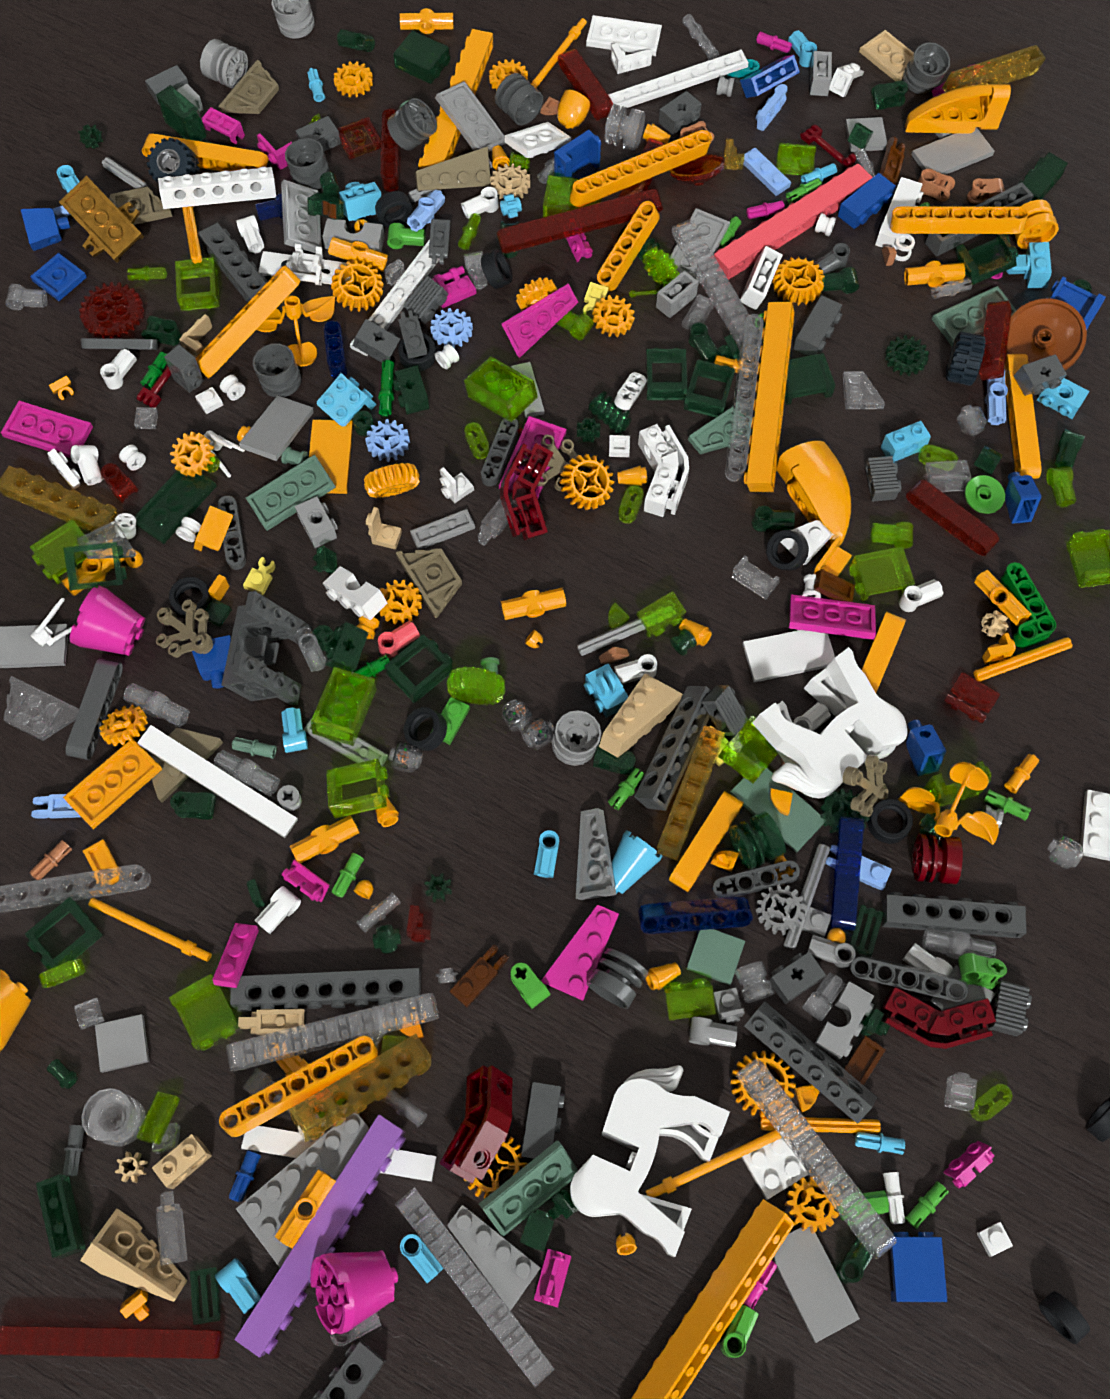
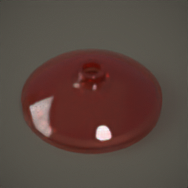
(699, 170)

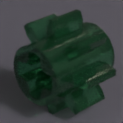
(94, 139)
(588, 429)
(928, 825)
(434, 892)
(386, 938)

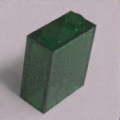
(421, 57)

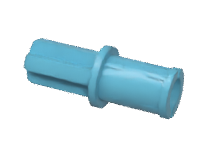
(315, 85)
(819, 173)
(880, 1142)

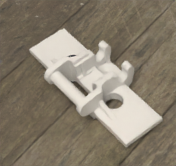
(304, 266)

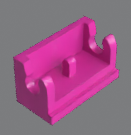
(223, 124)

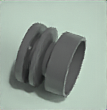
(926, 68)
(519, 99)
(412, 124)
(306, 162)
(277, 370)
(619, 974)

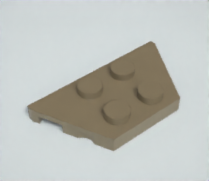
(251, 92)
(144, 201)
(433, 577)
(169, 777)

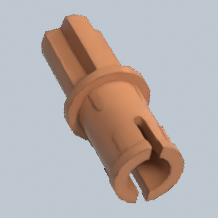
(50, 860)

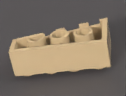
(641, 711)

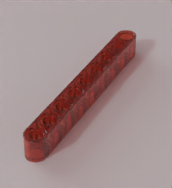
(575, 221)
(110, 1342)

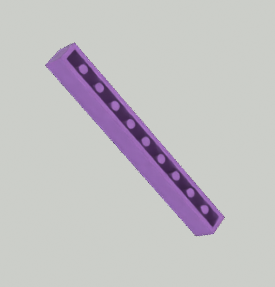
(320, 1236)

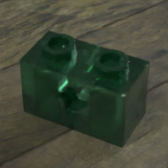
(411, 389)
(354, 641)
(537, 1230)

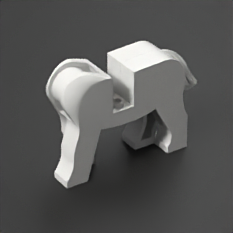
(860, 728)
(636, 1119)

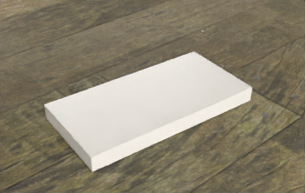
(630, 35)
(787, 654)

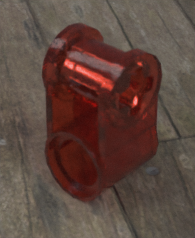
(119, 484)

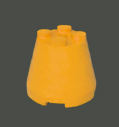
(12, 1006)

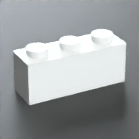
(760, 277)

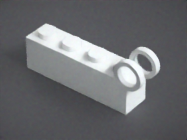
(906, 194)

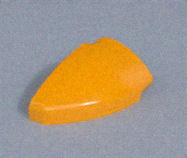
(961, 110)
(818, 486)

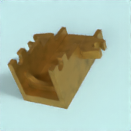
(109, 227)

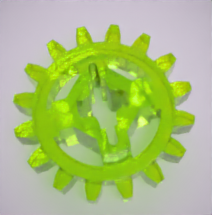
(660, 266)

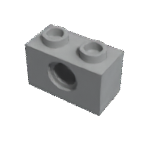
(820, 73)
(677, 294)
(320, 532)

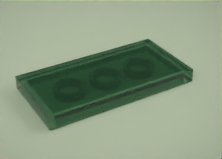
(171, 503)

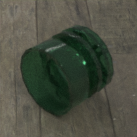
(756, 840)

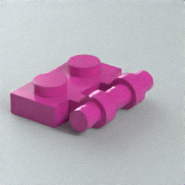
(458, 289)

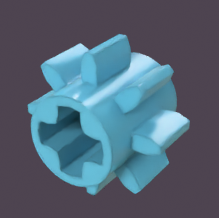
(510, 206)

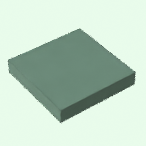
(716, 955)

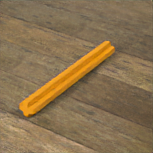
(192, 234)
(1022, 659)
(834, 1125)

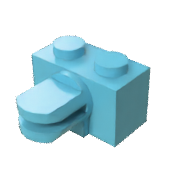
(359, 200)
(1034, 265)
(606, 690)

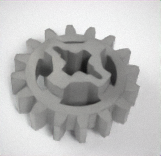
(789, 905)

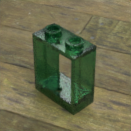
(181, 114)
(666, 390)
(704, 404)
(72, 571)
(418, 691)
(76, 948)

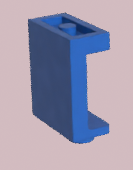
(577, 154)
(1082, 300)
(918, 1268)

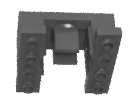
(251, 652)

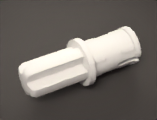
(894, 1196)

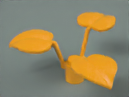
(318, 310)
(978, 823)

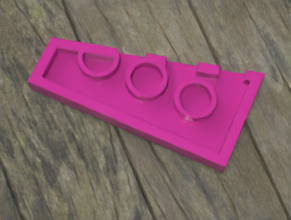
(538, 319)
(582, 954)

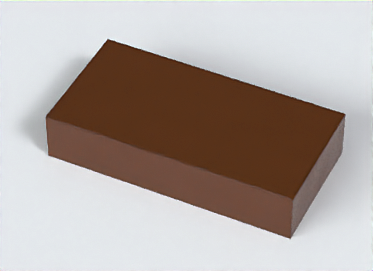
(833, 586)
(864, 1059)

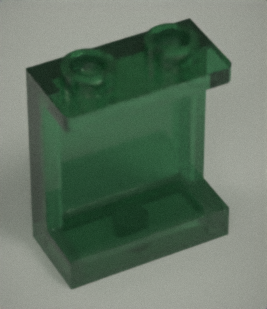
(988, 258)
(808, 377)

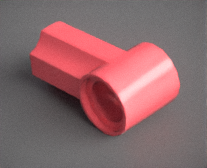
(399, 638)

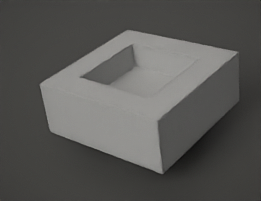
(816, 922)

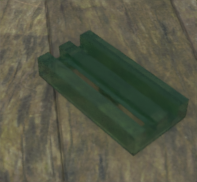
(871, 912)
(195, 1296)

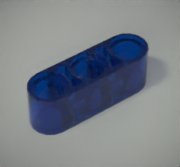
(335, 349)

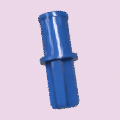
(244, 1176)

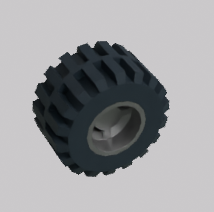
(171, 159)
(965, 358)

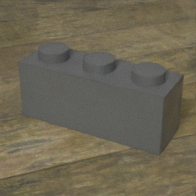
(818, 327)
(542, 1119)

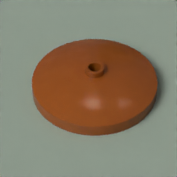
(1052, 321)

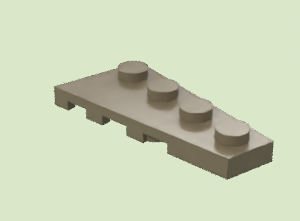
(459, 172)

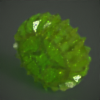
(476, 685)

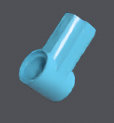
(803, 48)
(67, 177)
(294, 736)
(546, 855)
(423, 1259)
(235, 1280)

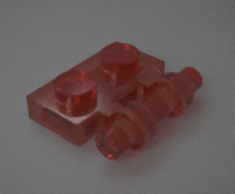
(974, 693)

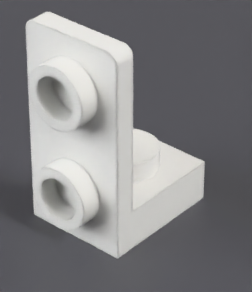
(629, 62)
(843, 78)
(456, 487)

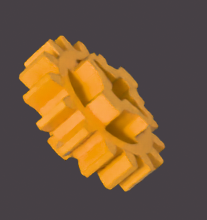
(504, 70)
(353, 79)
(535, 292)
(613, 315)
(192, 454)
(403, 594)
(123, 725)
(815, 1213)

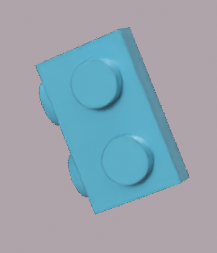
(344, 400)

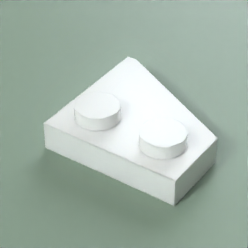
(60, 461)
(816, 535)

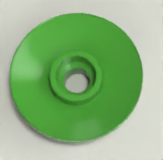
(989, 489)

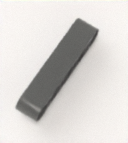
(94, 709)
(921, 978)

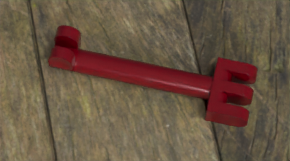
(814, 135)
(150, 396)

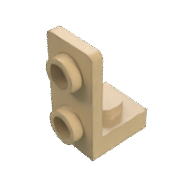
(191, 338)
(380, 533)

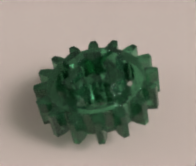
(906, 355)
(841, 803)

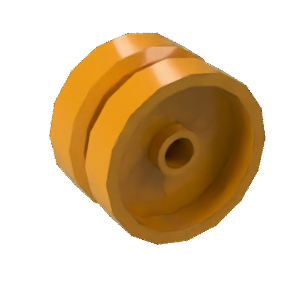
(1040, 224)

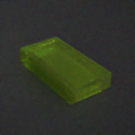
(158, 1118)

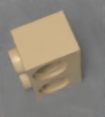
(182, 1161)

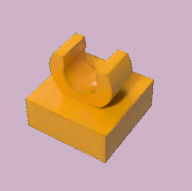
(60, 386)
(136, 1305)

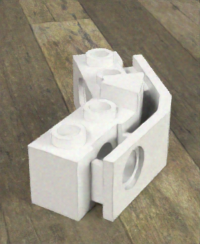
(664, 456)

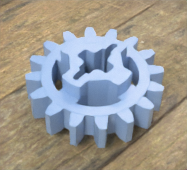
(451, 328)
(387, 440)

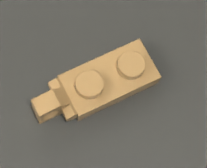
(273, 1020)

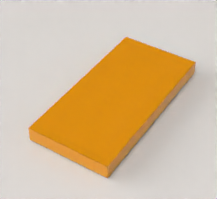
(333, 450)
(112, 783)

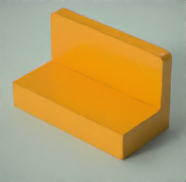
(213, 529)
(834, 559)

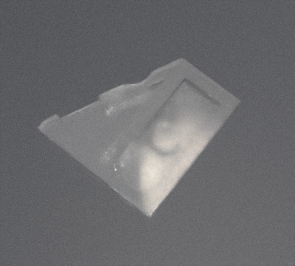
(860, 392)
(107, 533)

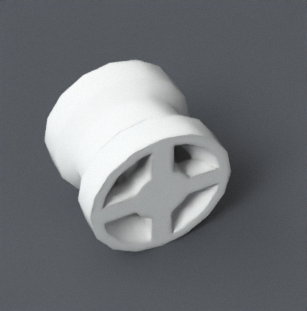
(825, 224)
(447, 356)
(232, 387)
(132, 457)
(127, 524)
(188, 529)

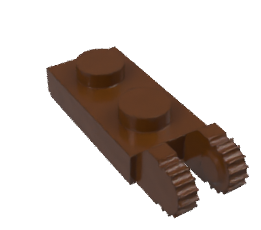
(892, 160)
(478, 977)

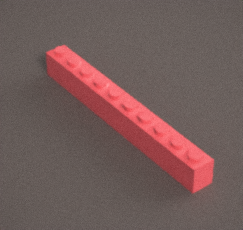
(790, 222)

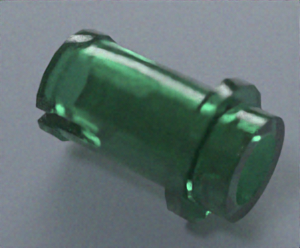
(62, 1074)

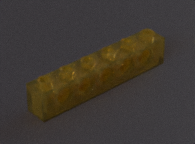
(998, 70)
(12, 487)
(690, 793)
(366, 1075)

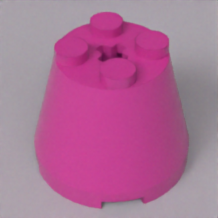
(107, 623)
(351, 1287)

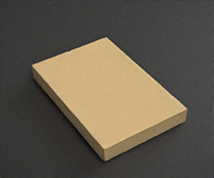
(887, 54)

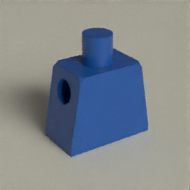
(43, 227)
(1021, 498)
(212, 665)
(924, 748)

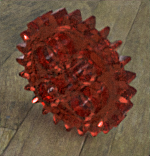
(111, 310)

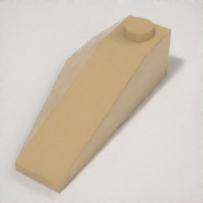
(129, 1257)

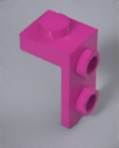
(275, 156)

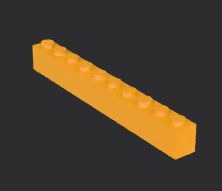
(469, 69)
(770, 397)
(716, 1305)

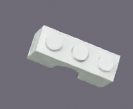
(363, 599)

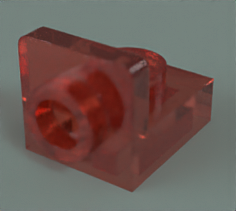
(415, 921)

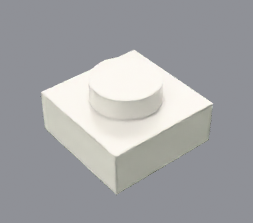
(209, 400)
(619, 446)
(994, 1239)

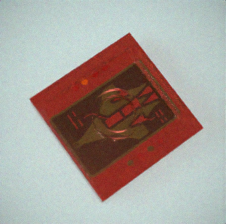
(359, 138)

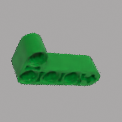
(1015, 580)

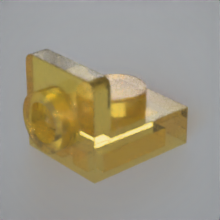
(732, 159)

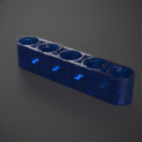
(847, 873)
(704, 911)

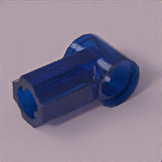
(270, 208)

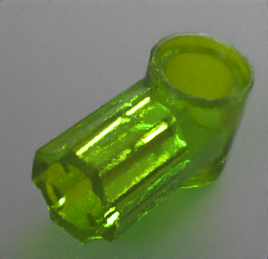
(576, 324)
(1061, 481)
(899, 534)

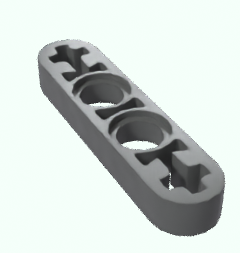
(136, 344)
(497, 450)
(234, 531)
(755, 876)

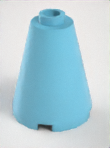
(632, 861)

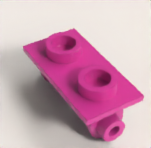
(579, 246)
(308, 882)
(977, 1156)
(552, 1278)

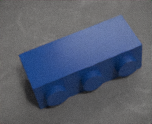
(769, 76)
(866, 201)

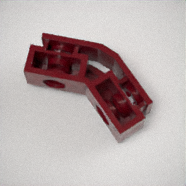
(523, 492)
(939, 1022)
(484, 1125)

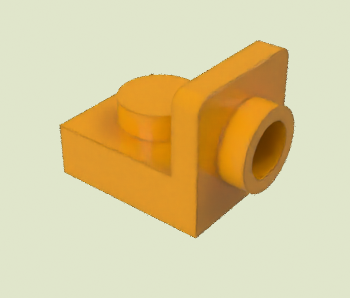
(1000, 651)

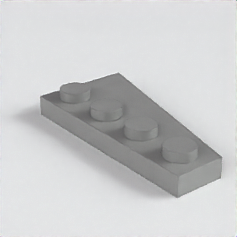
(594, 860)
(495, 1257)

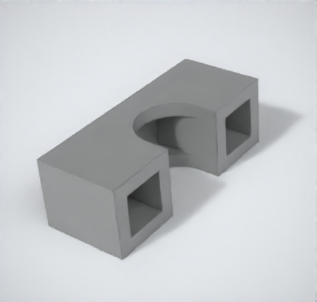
(371, 234)
(855, 1004)

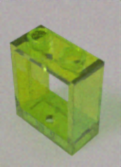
(187, 270)
(354, 773)

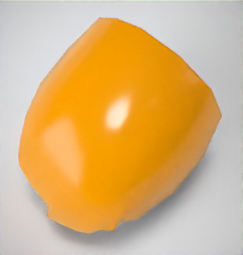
(572, 109)

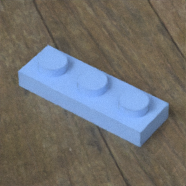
(766, 172)

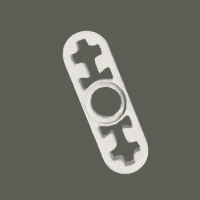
(630, 391)

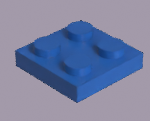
(58, 277)

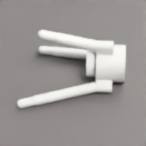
(218, 441)
(42, 633)

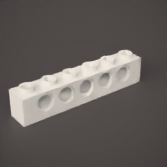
(210, 194)

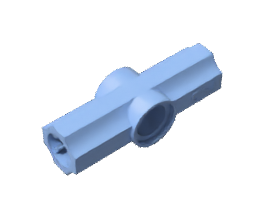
(426, 210)
(996, 400)

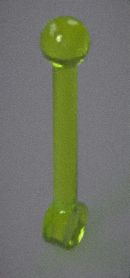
(632, 293)

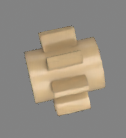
(994, 624)
(123, 1167)

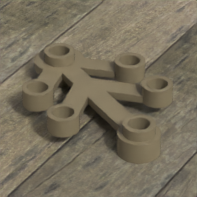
(557, 462)
(201, 642)
(875, 791)

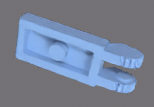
(771, 107)
(56, 807)
(871, 872)

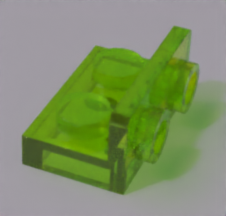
(795, 158)
(661, 614)
(689, 999)

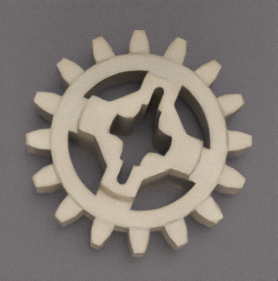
(510, 181)

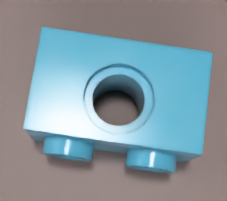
(1064, 398)
(905, 441)

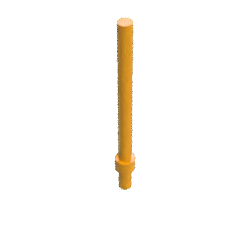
(574, 33)
(187, 947)
(669, 1184)

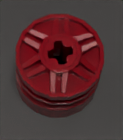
(940, 859)

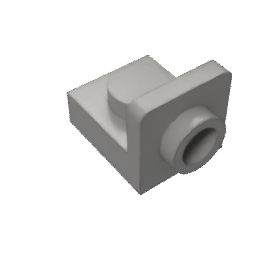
(728, 1005)

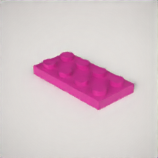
(45, 428)
(533, 433)
(832, 617)

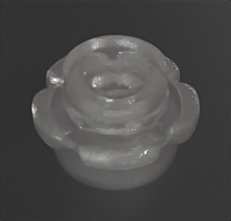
(446, 975)

